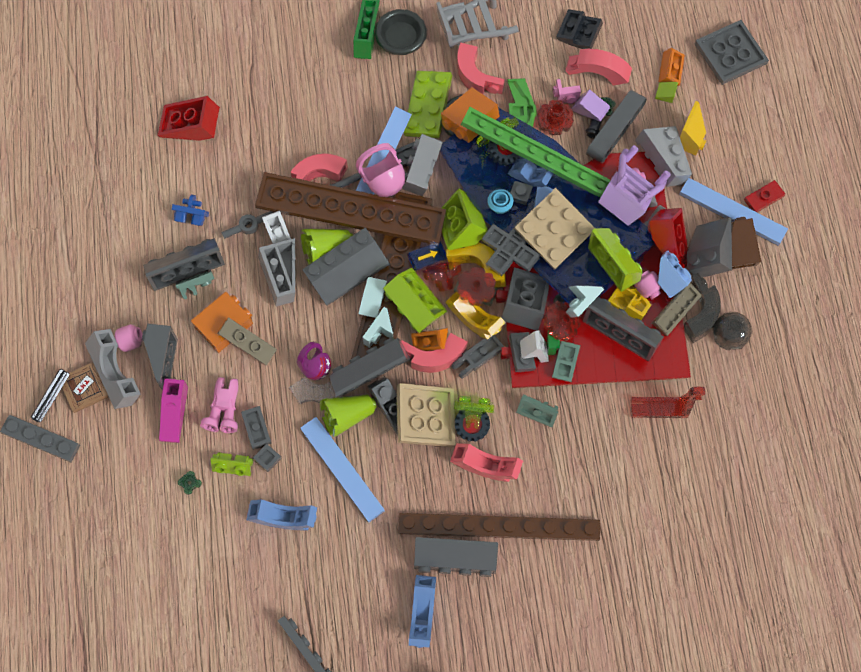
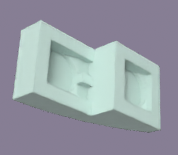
(372, 297)

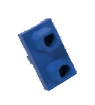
(182, 211)

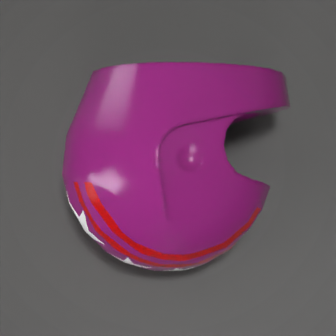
(318, 366)

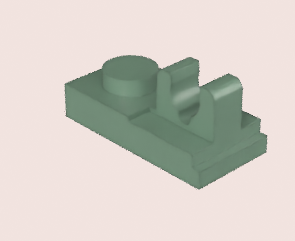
(202, 279)
(537, 411)

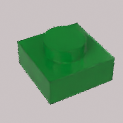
(552, 344)

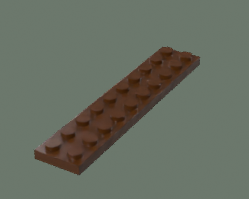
(350, 208)
(396, 252)

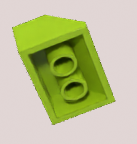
(462, 222)
(614, 258)
(414, 300)

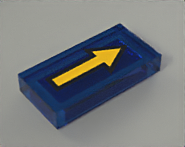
(427, 256)

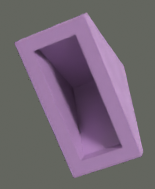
(591, 106)

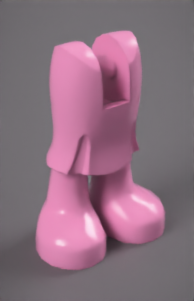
(223, 401)

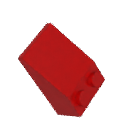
(189, 119)
(669, 233)

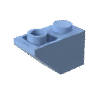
(672, 275)

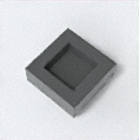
(521, 192)
(267, 458)

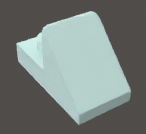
(586, 296)
(380, 325)

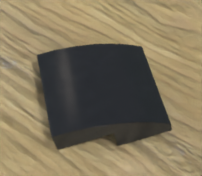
(579, 29)

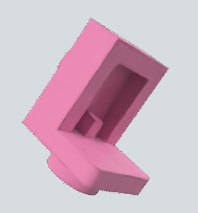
(566, 94)

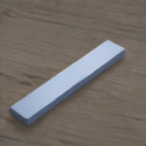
(391, 135)
(728, 208)
(342, 469)

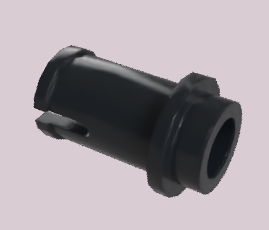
(593, 128)

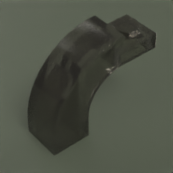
(710, 302)

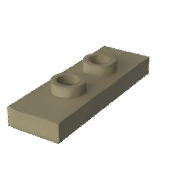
(676, 309)
(247, 341)

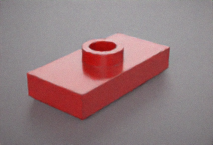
(764, 196)

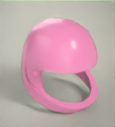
(384, 177)

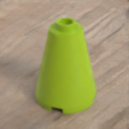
(321, 241)
(345, 412)

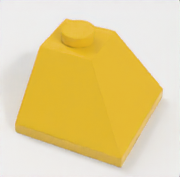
(694, 131)

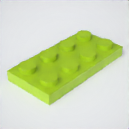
(427, 103)

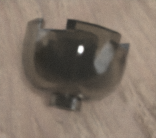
(732, 330)

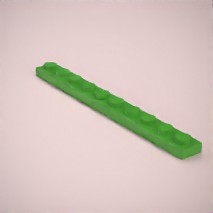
(535, 152)

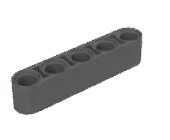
(616, 126)

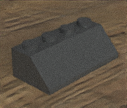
(183, 264)
(346, 266)
(623, 328)
(368, 367)
(456, 556)

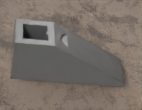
(386, 400)

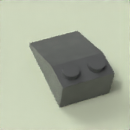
(711, 248)
(525, 299)
(161, 349)

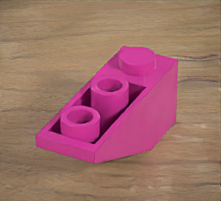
(172, 410)

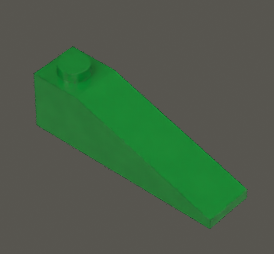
(365, 29)

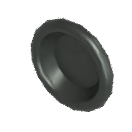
(400, 32)

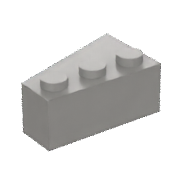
(666, 153)
(421, 164)
(279, 270)

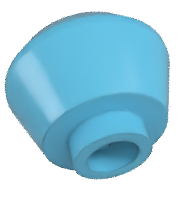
(500, 201)

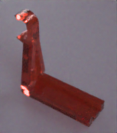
(666, 406)

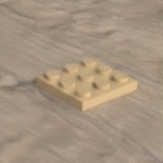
(554, 228)
(425, 415)

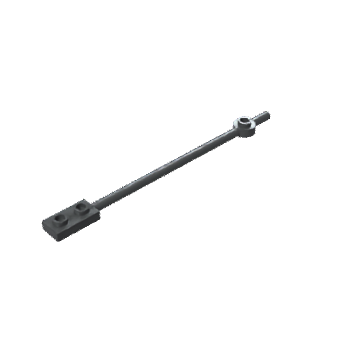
(402, 153)

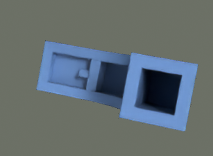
(281, 516)
(422, 611)

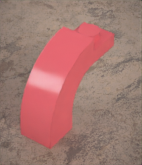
(602, 63)
(471, 75)
(320, 166)
(438, 359)
(485, 464)

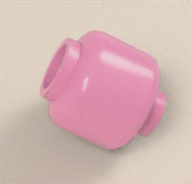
(648, 285)
(128, 337)

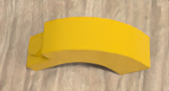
(476, 254)
(474, 317)

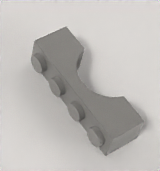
(103, 350)

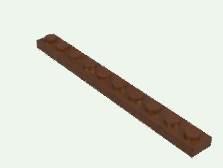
(499, 526)

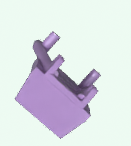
(629, 192)

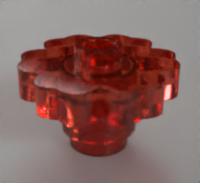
(555, 117)
(443, 274)
(476, 286)
(559, 322)

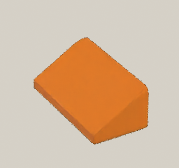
(671, 66)
(430, 339)

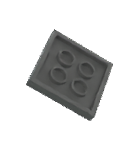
(731, 52)

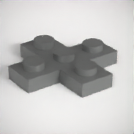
(508, 249)

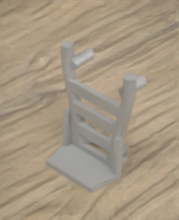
(455, 11)

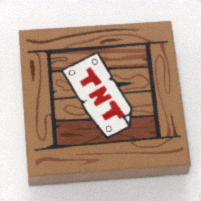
(84, 388)

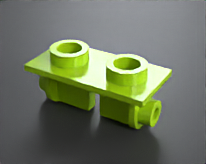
(224, 464)

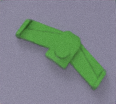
(523, 105)

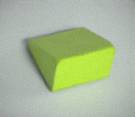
(666, 91)

